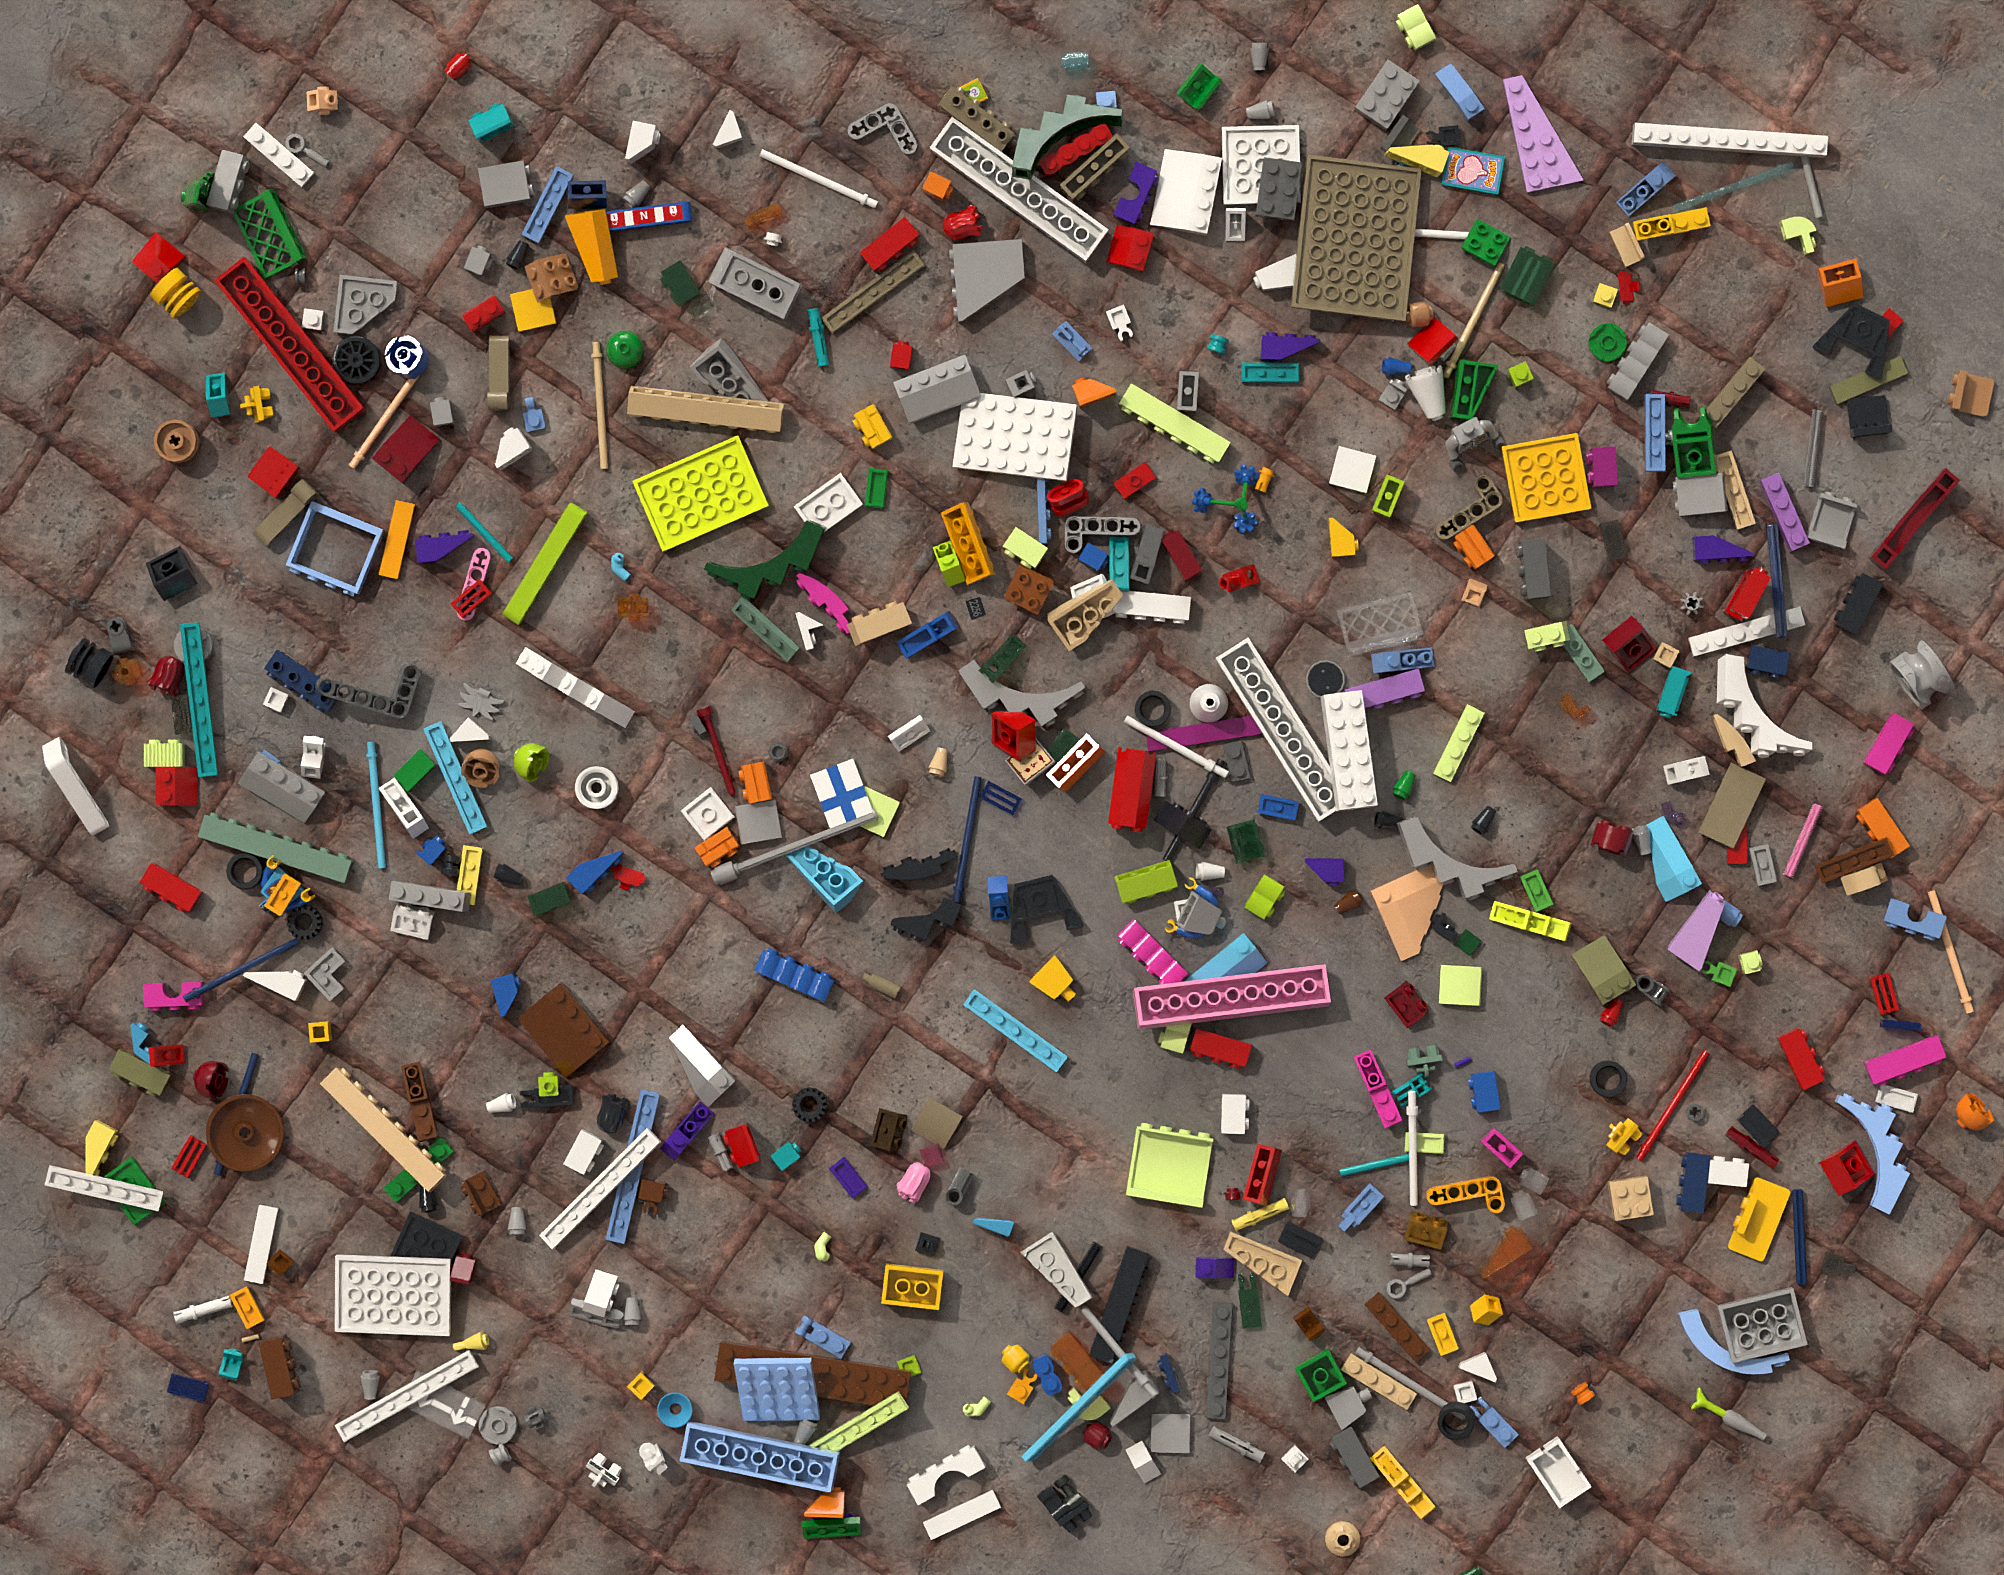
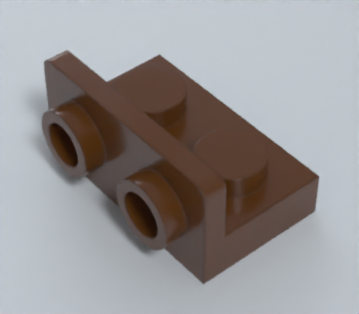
(481, 1193)

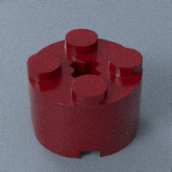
(1612, 838)

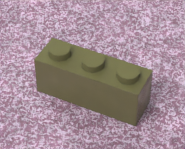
(140, 1073)

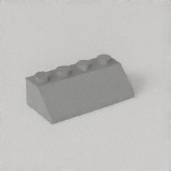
(937, 389)
(281, 786)

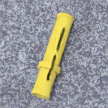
(1252, 1218)

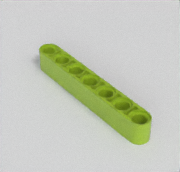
(544, 563)

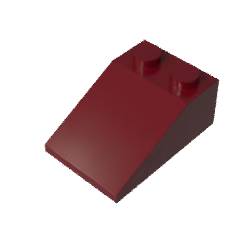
(406, 449)

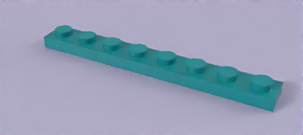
(199, 699)

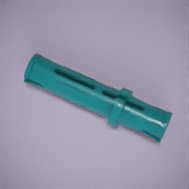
(818, 337)

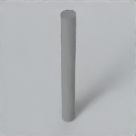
(1811, 187)

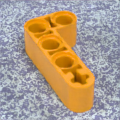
(1464, 1194)

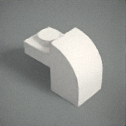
(313, 757)
(1686, 770)

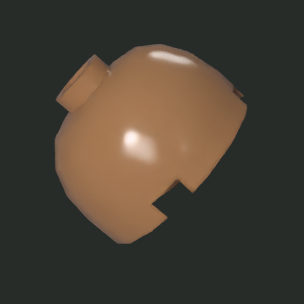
(481, 768)

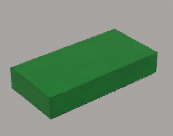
(876, 488)

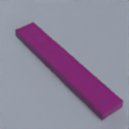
(1206, 732)

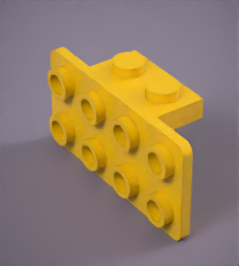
(1758, 1219)

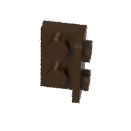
(889, 1130)

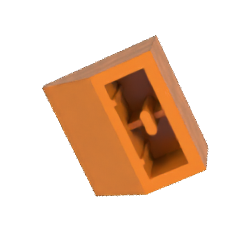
(1840, 282)

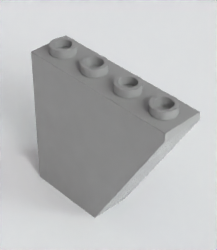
(984, 273)

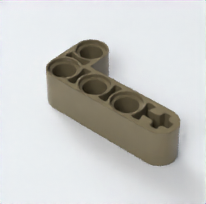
(499, 373)
(286, 512)
(1467, 512)

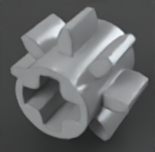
(1685, 601)

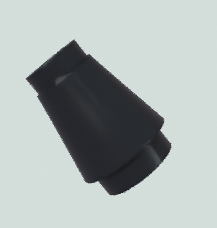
(517, 256)
(1386, 821)
(1483, 821)
(507, 875)
(427, 1200)

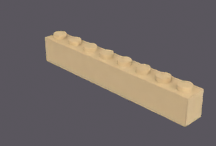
(705, 409)
(383, 1129)

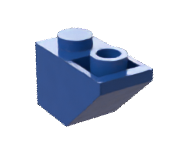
(998, 898)

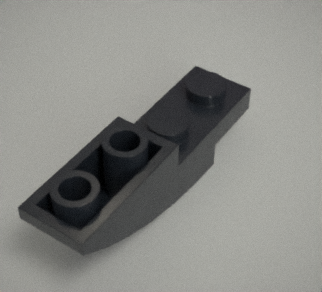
(912, 870)

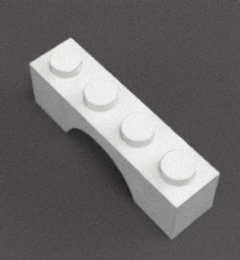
(967, 1462)

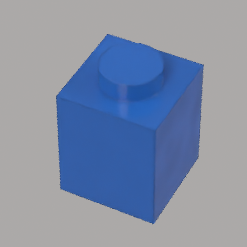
(1094, 557)

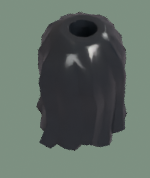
(612, 1113)

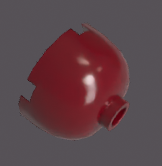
(210, 1079)

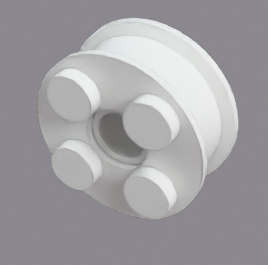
(584, 784)

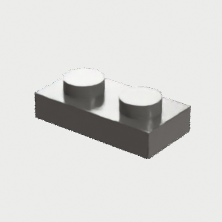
(1236, 761)

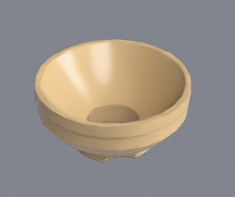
(1342, 1528)

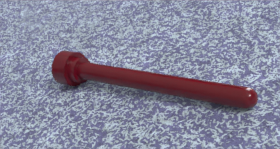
(706, 715)

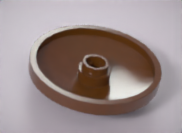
(244, 1132)

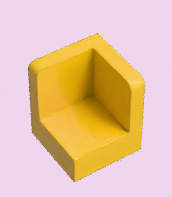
(1486, 1309)
(641, 1385)

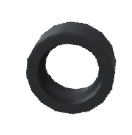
(1156, 694)
(230, 870)
(1605, 1064)
(1454, 1434)

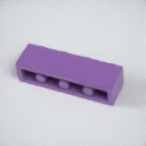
(1784, 512)
(1390, 689)

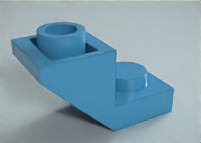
(139, 1036)

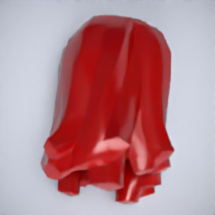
(962, 223)

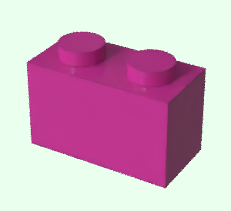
(1501, 1147)

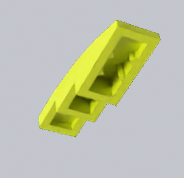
(1530, 921)

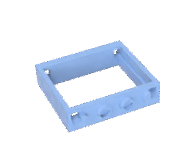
(314, 575)

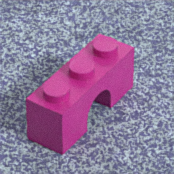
(157, 997)

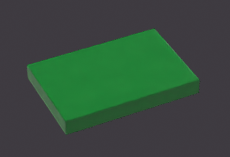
(132, 1173)

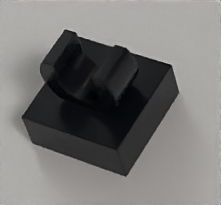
(927, 1244)

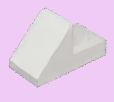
(806, 624)

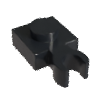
(1447, 136)

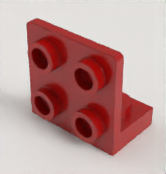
(273, 472)

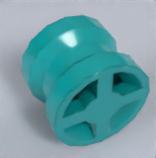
(1217, 344)

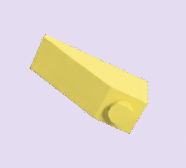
(1428, 158)

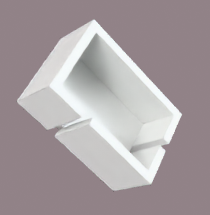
(1558, 1472)

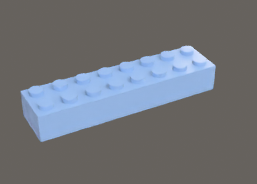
(760, 1456)

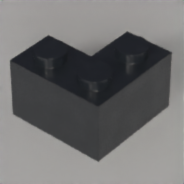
(1183, 823)

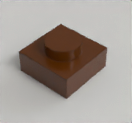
(280, 1263)

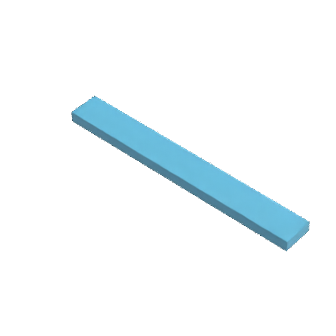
(1078, 1408)

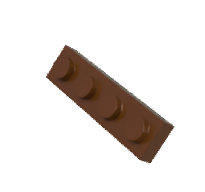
(1854, 860)
(1397, 1327)

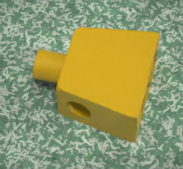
(1054, 980)

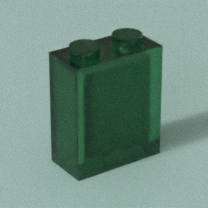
(1527, 276)

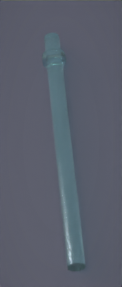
(1779, 169)

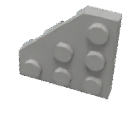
(361, 301)

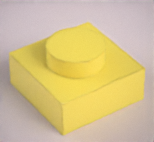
(1605, 295)

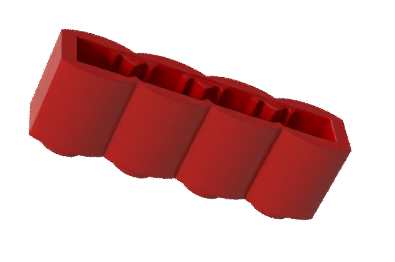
(1070, 153)

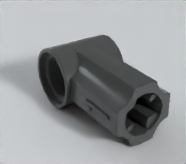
(959, 1184)

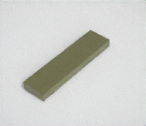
(1864, 382)

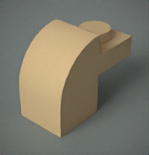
(1864, 879)

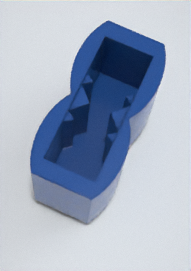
(1049, 1378)

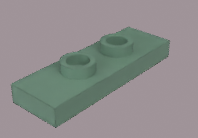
(1582, 655)

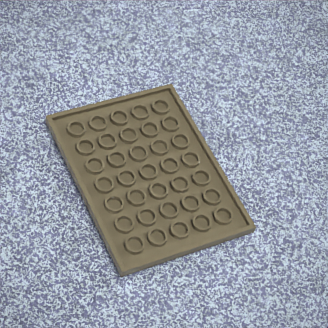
(1356, 238)

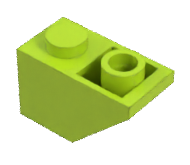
(949, 564)

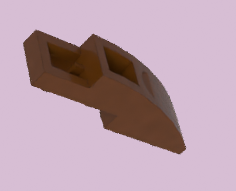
(420, 1101)

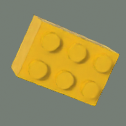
(912, 1286)

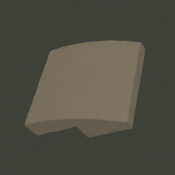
(936, 1123)

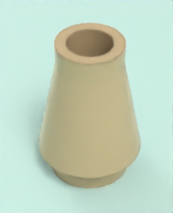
(939, 763)

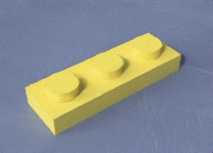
(470, 871)

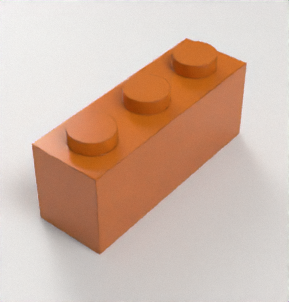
(1075, 763)
(1881, 825)

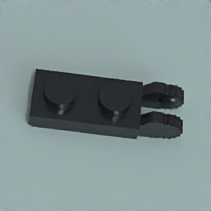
(565, 1097)

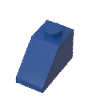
(505, 991)

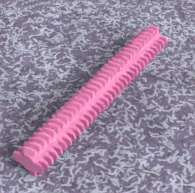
(1802, 842)

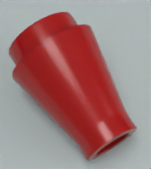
(1611, 1012)

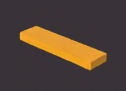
(397, 539)

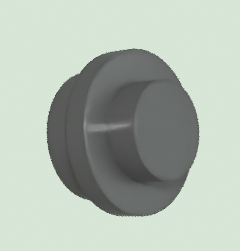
(778, 751)

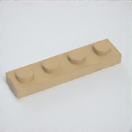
(1735, 491)
(1378, 1381)

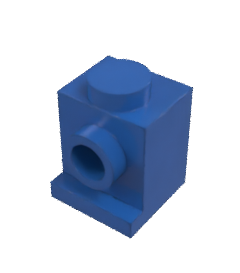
(432, 850)

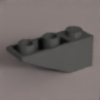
(1146, 554)

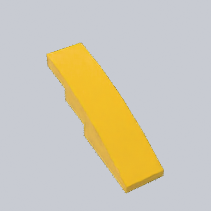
(1403, 1482)

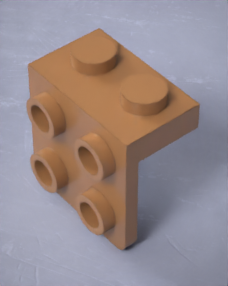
(551, 277)
(1970, 393)

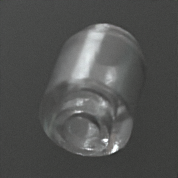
(1300, 1202)

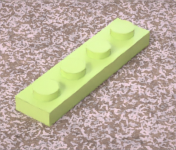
(1458, 743)

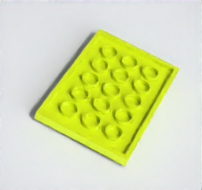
(700, 493)

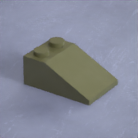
(1603, 970)

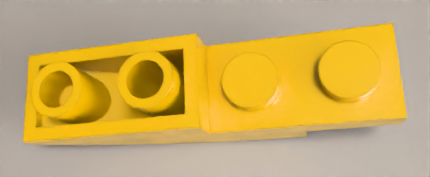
(1671, 224)

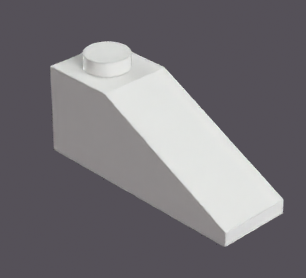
(403, 808)
(284, 982)

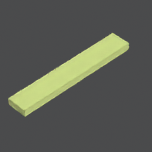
(862, 1423)

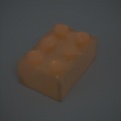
(1076, 1360)

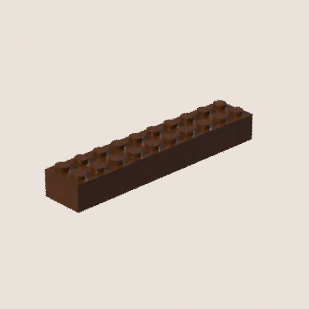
(833, 1376)

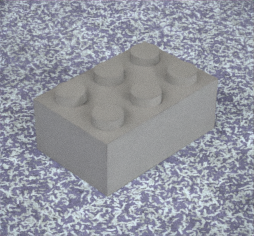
(1386, 95)

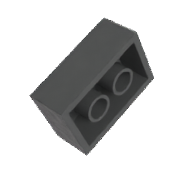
(1278, 189)
(1533, 569)

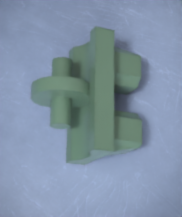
(1432, 1056)

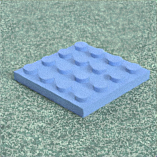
(777, 1389)

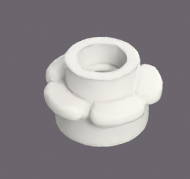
(773, 239)

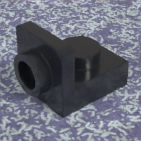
(1445, 930)

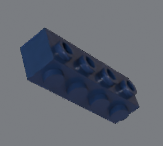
(299, 678)

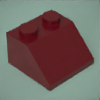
(1630, 644)

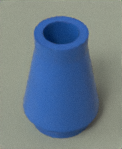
(1394, 366)

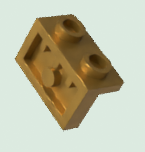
(1426, 1230)

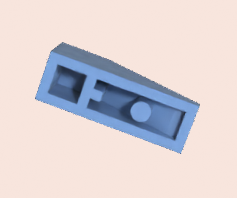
(1459, 92)

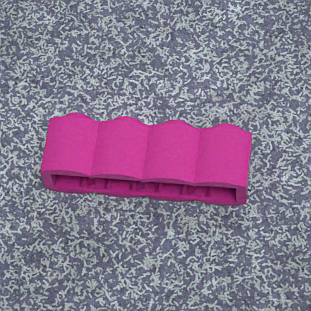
(1149, 951)

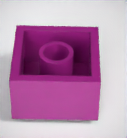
(1602, 467)

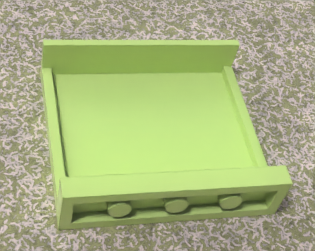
(1169, 1165)

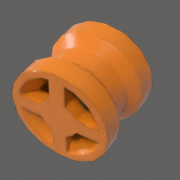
(1582, 1393)

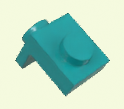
(231, 1364)

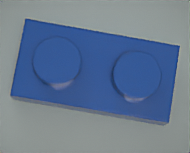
(1278, 807)

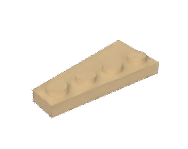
(1265, 1261)

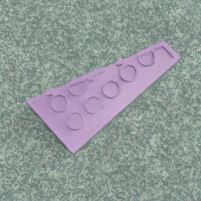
(1539, 149)

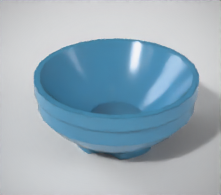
(669, 1418)

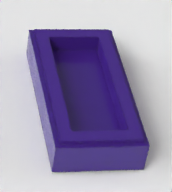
(848, 1177)

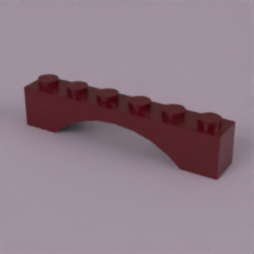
(1913, 519)

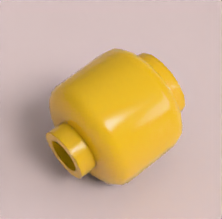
(1015, 1358)

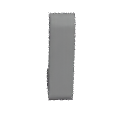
(1102, 530)

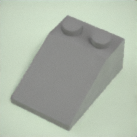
(1131, 1399)

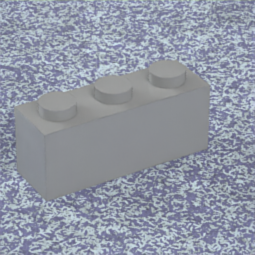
(228, 182)

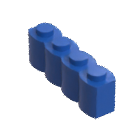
(794, 975)

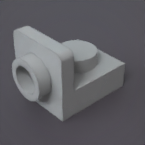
(1393, 393)

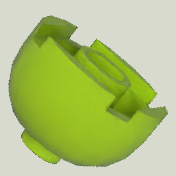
(530, 760)

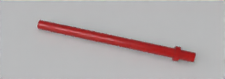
(1645, 1148)

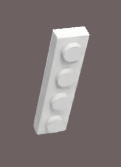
(279, 155)

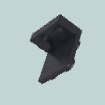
(1868, 416)

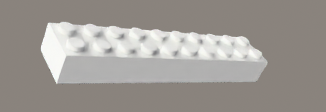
(1026, 197)
(1280, 726)

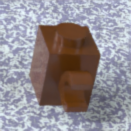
(652, 1192)

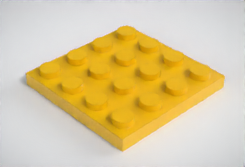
(1546, 477)

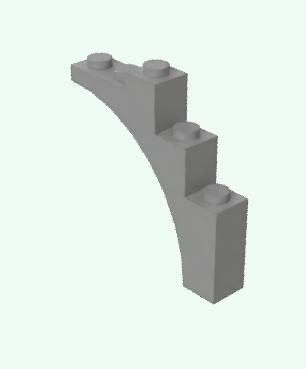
(1040, 704)
(1423, 850)

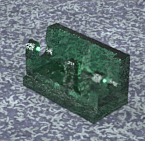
(549, 898)

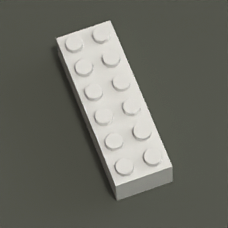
(1349, 750)

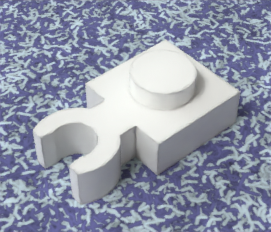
(1119, 319)

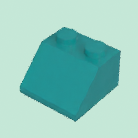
(490, 123)

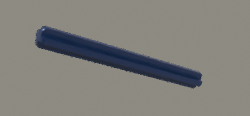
(1777, 581)

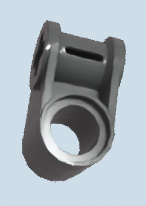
(120, 639)
(1654, 991)

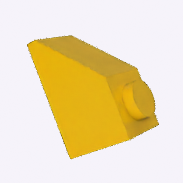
(1341, 540)

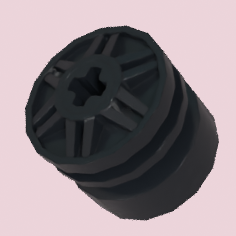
(86, 661)

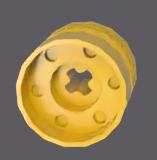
(179, 296)

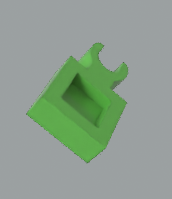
(1721, 973)

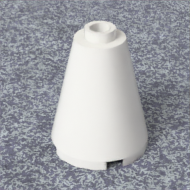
(1429, 391)
(1202, 710)

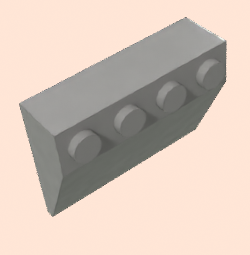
(1761, 1325)

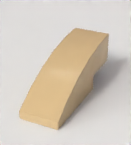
(1733, 741)

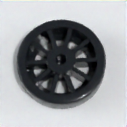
(356, 360)

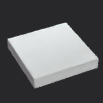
(1352, 469)
(707, 814)

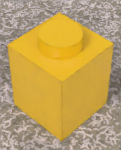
(320, 1031)

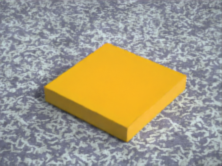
(530, 313)

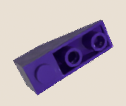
(1278, 347)
(1711, 547)
(437, 548)
(686, 1131)

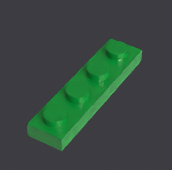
(405, 1181)

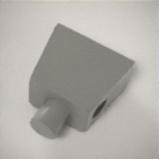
(1347, 1404)

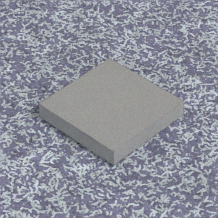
(1170, 1433)

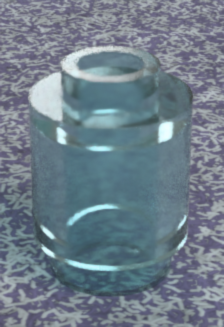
(1075, 61)

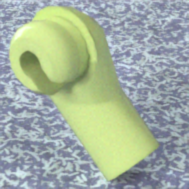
(820, 1249)
(976, 1409)

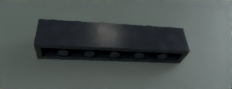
(1120, 1300)

